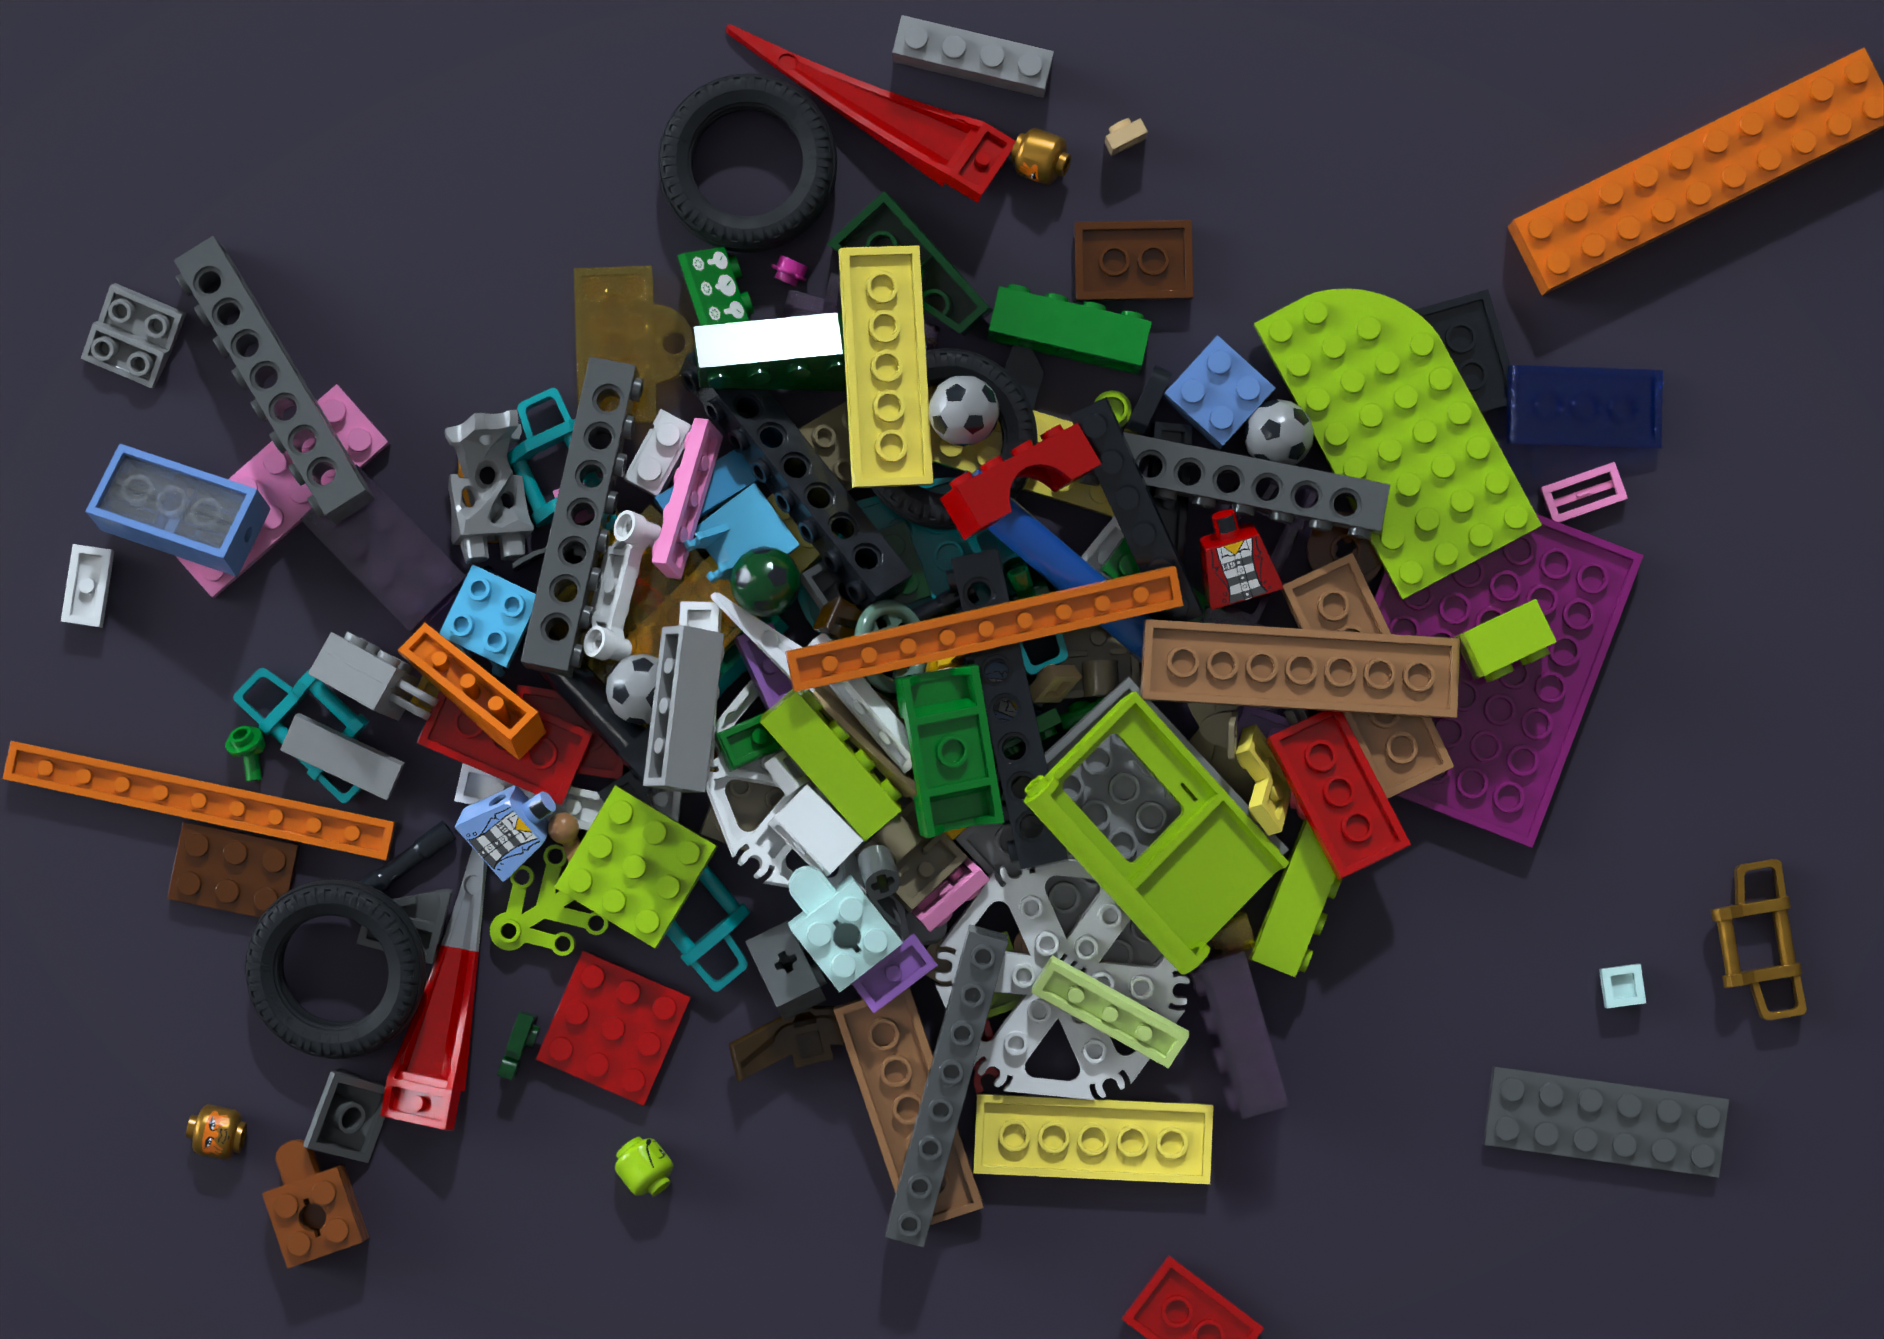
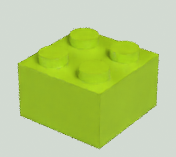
(1505, 639)

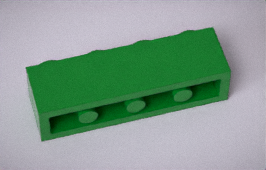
(1069, 329)

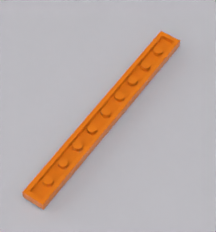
(983, 628)
(199, 800)

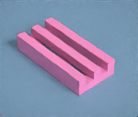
(1552, 504)

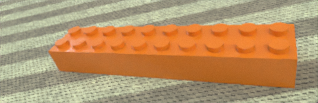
(1701, 172)

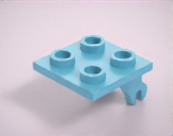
(739, 526)
(489, 618)

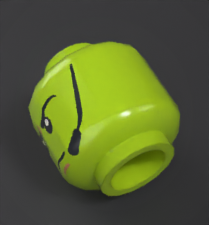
(644, 1166)

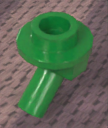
(247, 742)

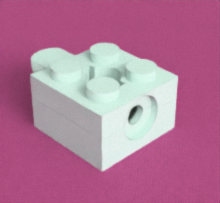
(839, 926)

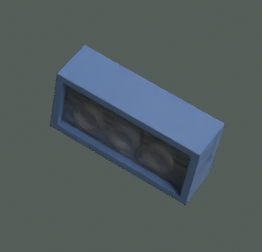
(178, 509)

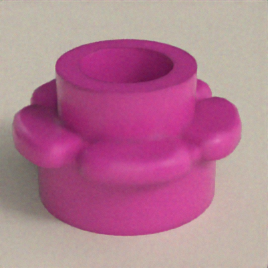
(790, 270)

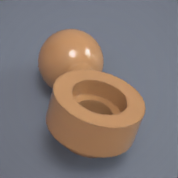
(564, 830)

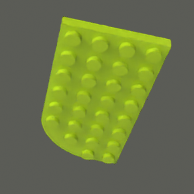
(1401, 416)

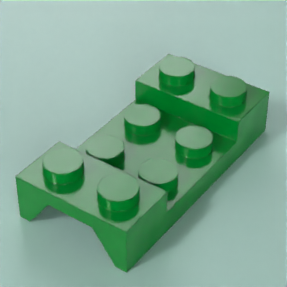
(949, 749)

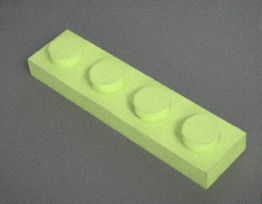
(1110, 1011)

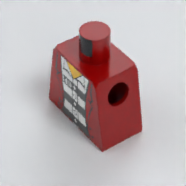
(1235, 563)

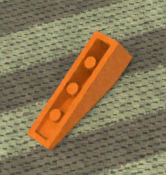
(474, 691)

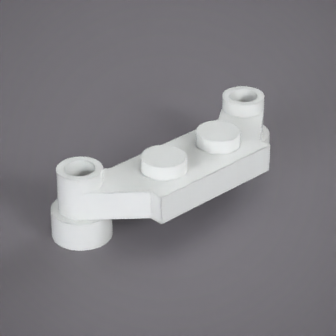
(617, 582)

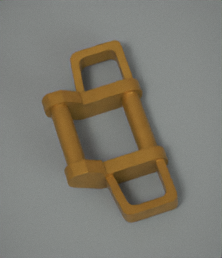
(1788, 968)

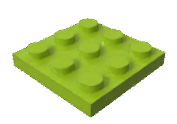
(636, 867)

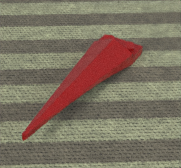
(931, 139)

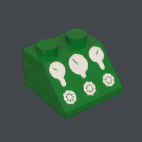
(714, 287)

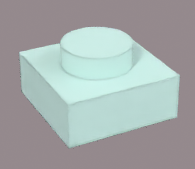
(1622, 986)

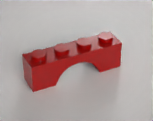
(985, 498)

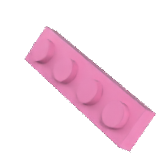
(687, 498)

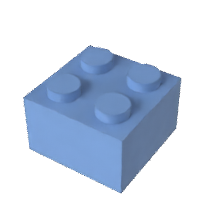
(1218, 392)

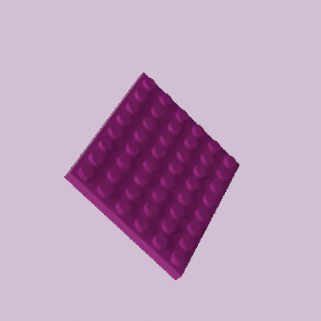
(1520, 727)

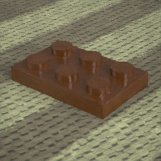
(1133, 260)
(231, 870)

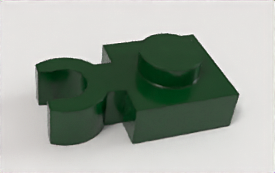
(522, 1036)

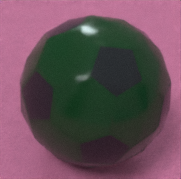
(765, 581)

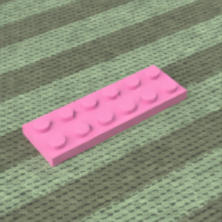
(287, 499)

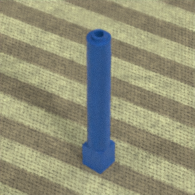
(1060, 566)

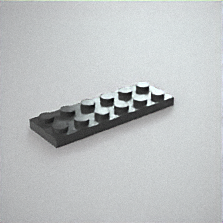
(1605, 1121)

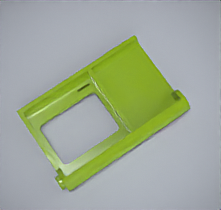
(1199, 865)

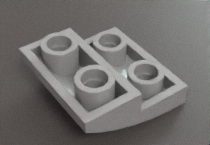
(133, 335)

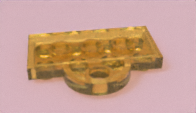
(624, 325)

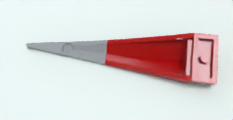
(435, 1051)

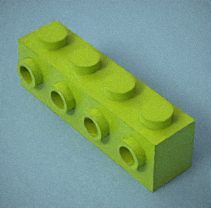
(832, 763)
(1296, 907)

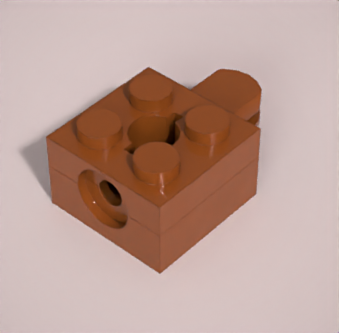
(314, 1208)

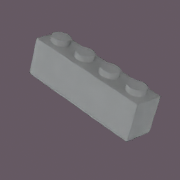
(972, 56)
(684, 709)

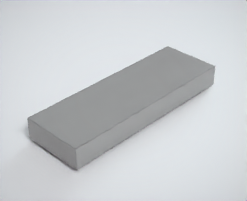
(342, 756)

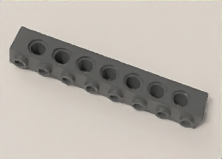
(601, 380)
(347, 490)
(1369, 495)
(946, 1085)

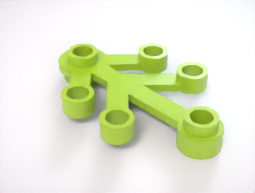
(549, 906)

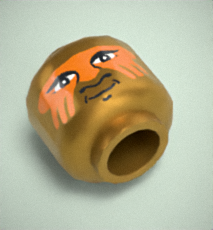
(1040, 156)
(217, 1132)

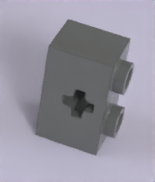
(793, 990)

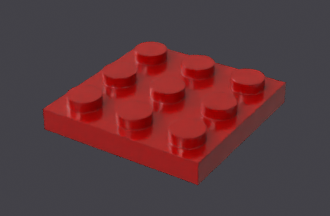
(613, 1028)

